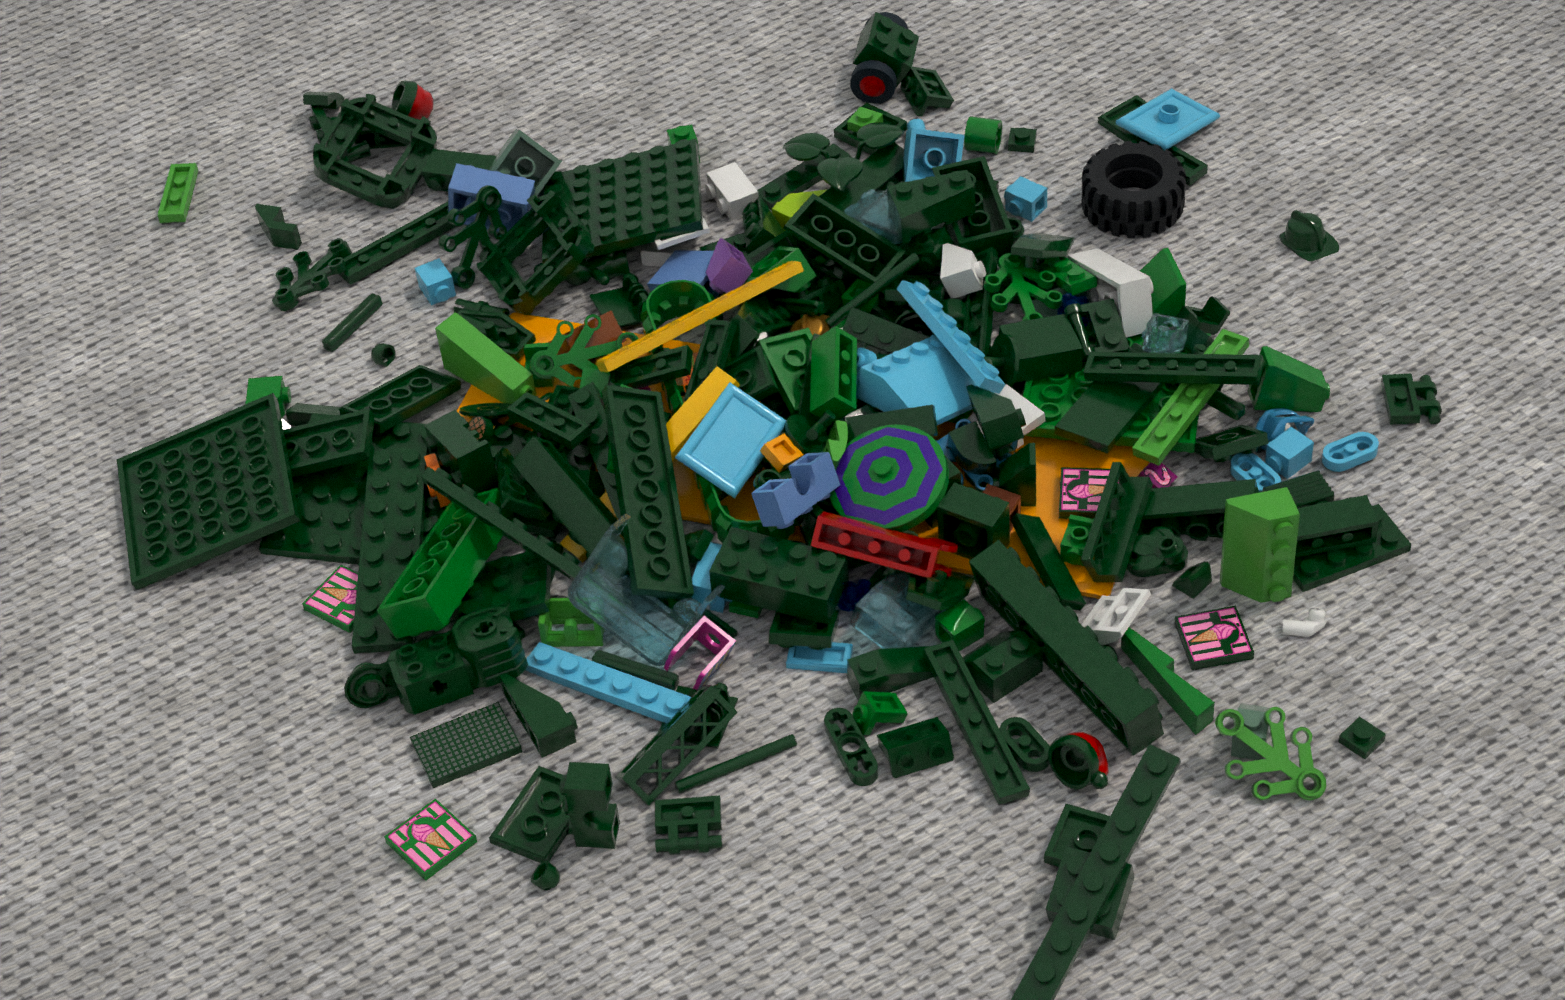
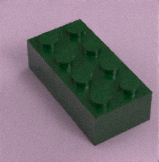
(989, 223)
(780, 575)

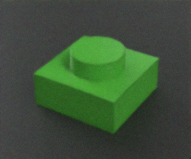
(863, 117)

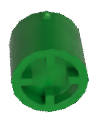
(983, 135)

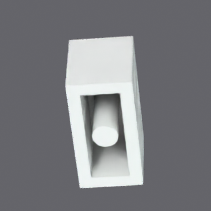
(730, 190)

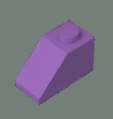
(727, 268)

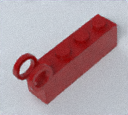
(880, 545)

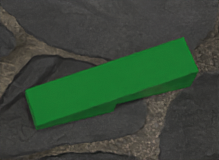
(1158, 668)

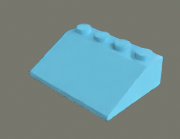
(916, 378)

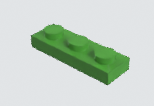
(178, 193)

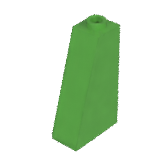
(481, 362)

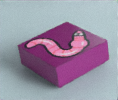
(1159, 475)

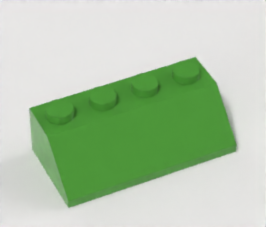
(1260, 545)

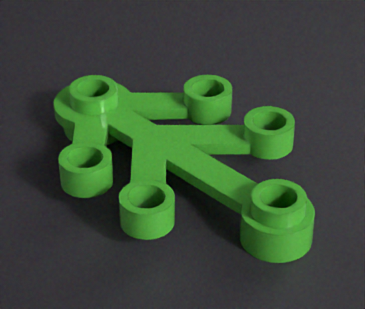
(1275, 757)

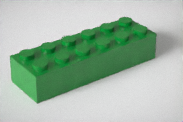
(441, 570)

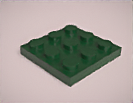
(512, 582)

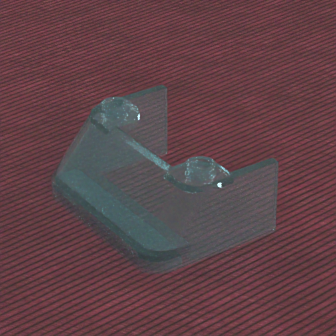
(636, 620)

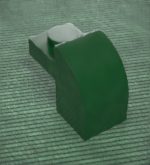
(973, 451)

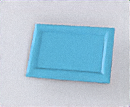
(1167, 119)
(730, 440)

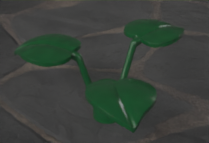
(841, 171)

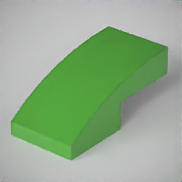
(837, 441)

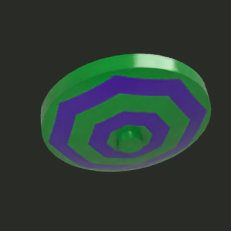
(891, 477)

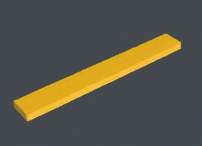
(699, 316)
(679, 430)

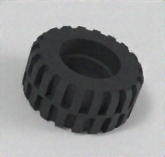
(1133, 211)

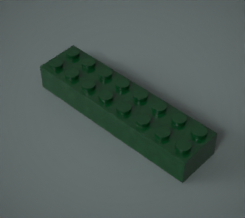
(1068, 647)

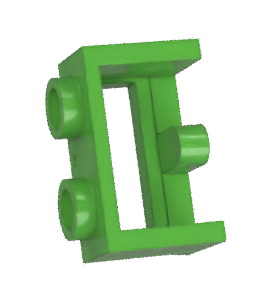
(563, 612)

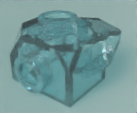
(1159, 337)

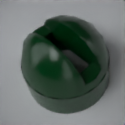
(383, 350)
(546, 876)

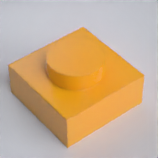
(781, 452)

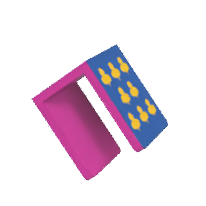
(700, 633)

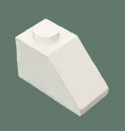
(961, 271)

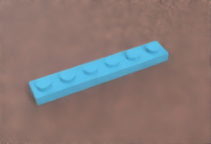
(951, 337)
(605, 683)

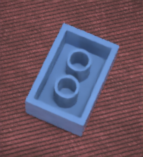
(514, 192)

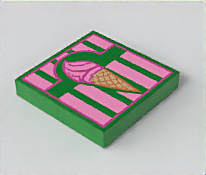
(335, 599)
(430, 839)

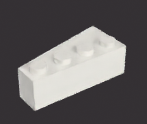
(1119, 282)

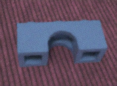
(785, 499)

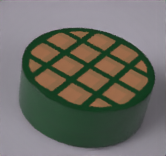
(483, 426)

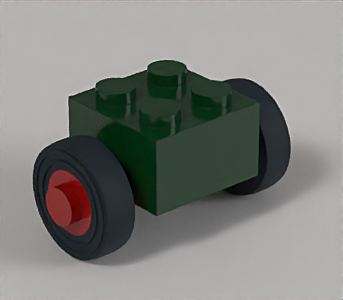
(882, 57)

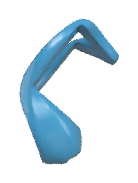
(1276, 425)

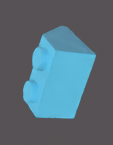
(928, 150)

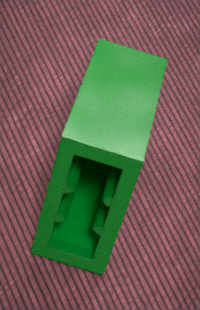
(1288, 384)

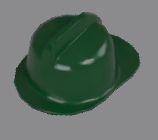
(1307, 237)

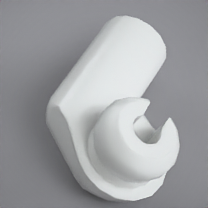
(1308, 626)

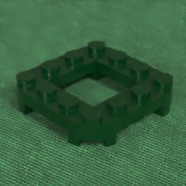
(342, 134)
(498, 257)

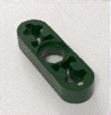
(851, 735)

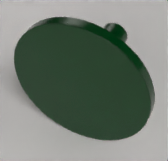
(1005, 358)
(808, 434)

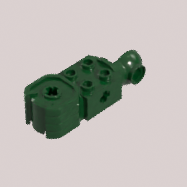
(443, 665)

